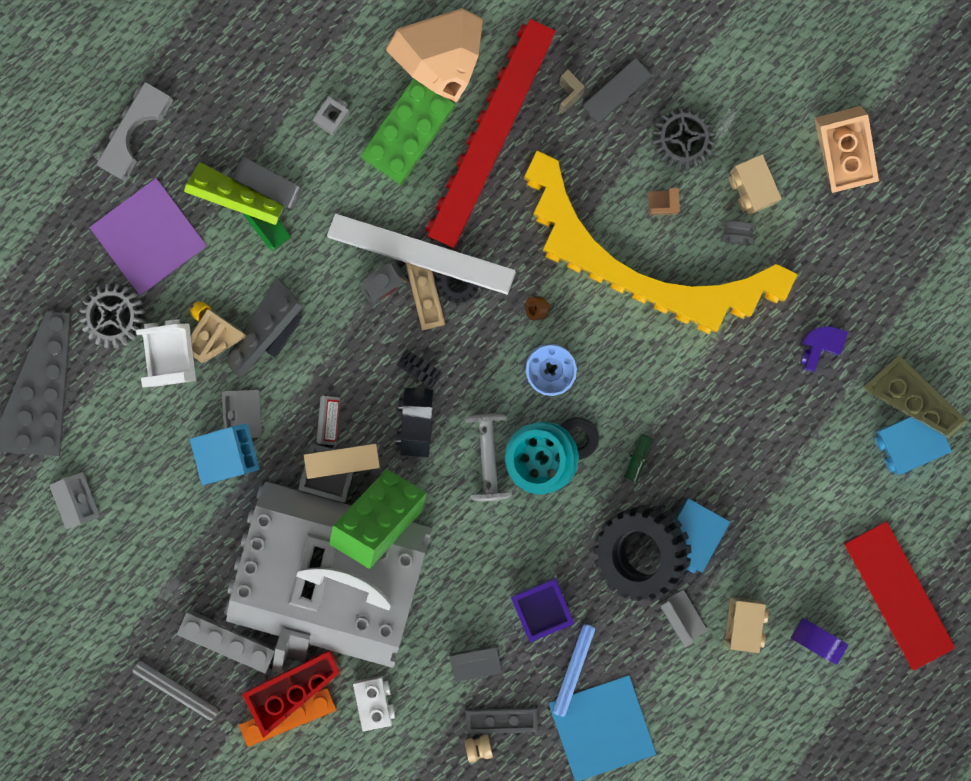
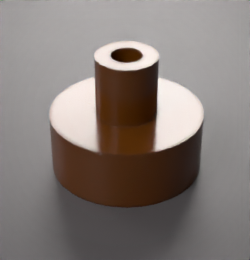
(536, 308)

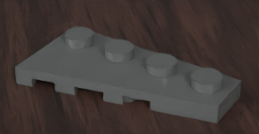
(265, 326)

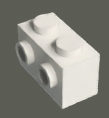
(373, 703)

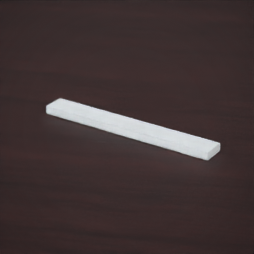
(421, 254)

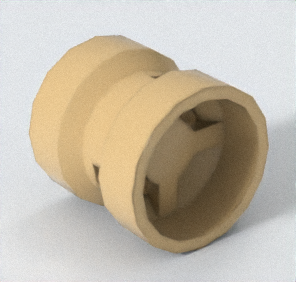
(483, 746)

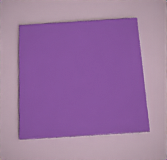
(148, 236)

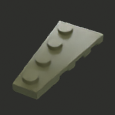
(910, 393)

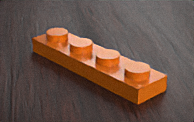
(315, 707)

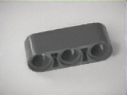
(267, 183)

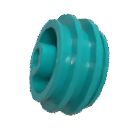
(563, 450)

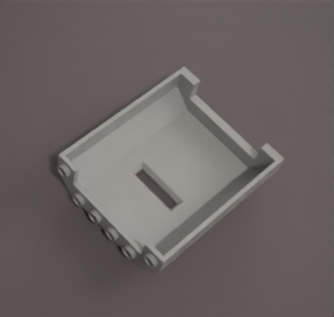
(337, 616)

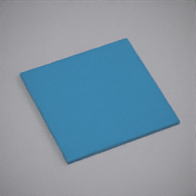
(603, 729)

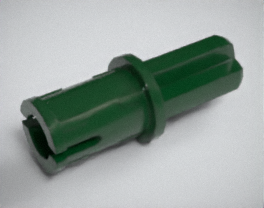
(638, 458)

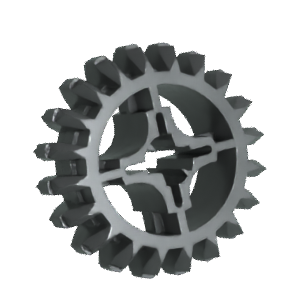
(662, 141)

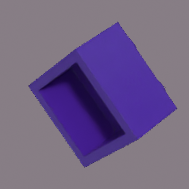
(542, 609)

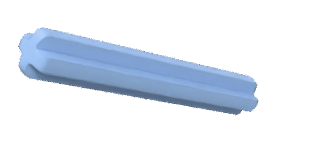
(574, 670)

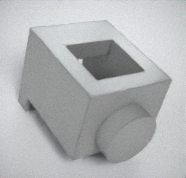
(322, 117)

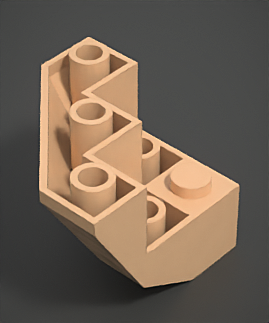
(440, 51)

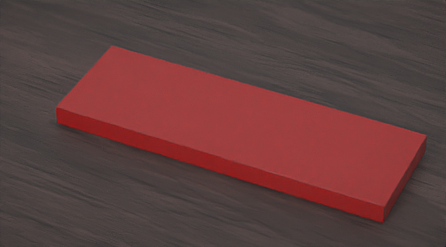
(899, 595)

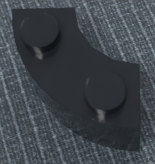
(416, 422)

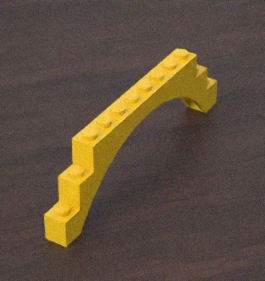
(697, 304)

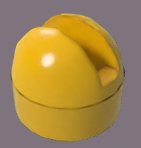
(198, 306)

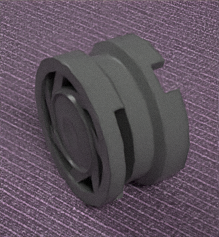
(738, 233)

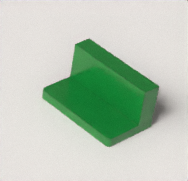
(271, 234)

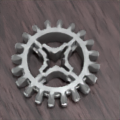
(104, 322)

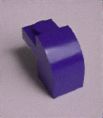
(821, 339)
(819, 641)

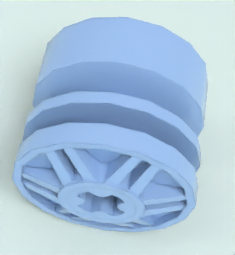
(545, 382)

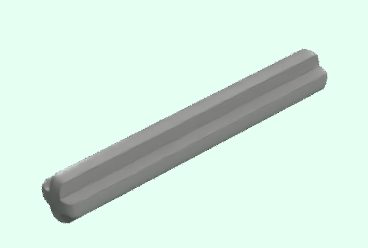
(175, 690)

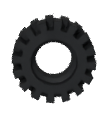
(452, 295)
(419, 368)

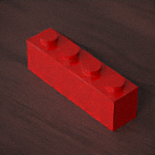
(286, 692)

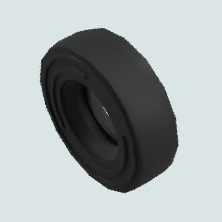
(590, 430)

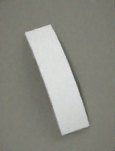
(375, 596)

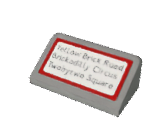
(328, 420)

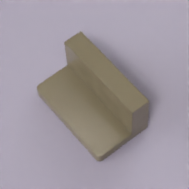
(572, 87)

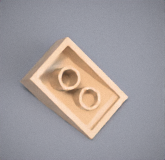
(847, 148)

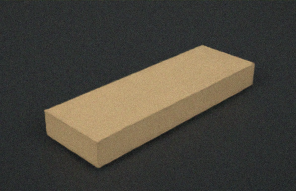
(425, 297)
(341, 461)

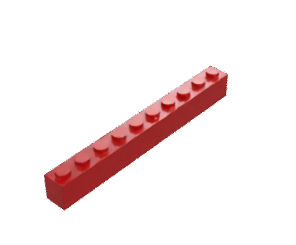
(491, 133)

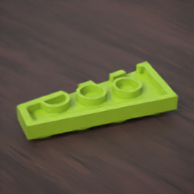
(225, 191)

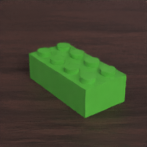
(407, 132)
(377, 518)

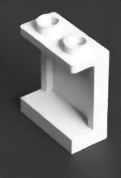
(167, 354)

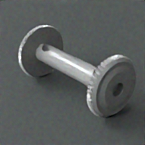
(488, 457)

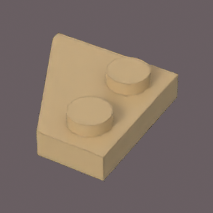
(213, 336)

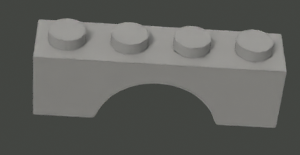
(148, 105)
(226, 642)

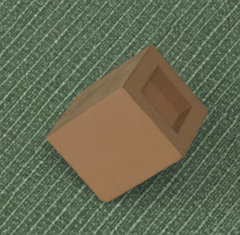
(664, 202)

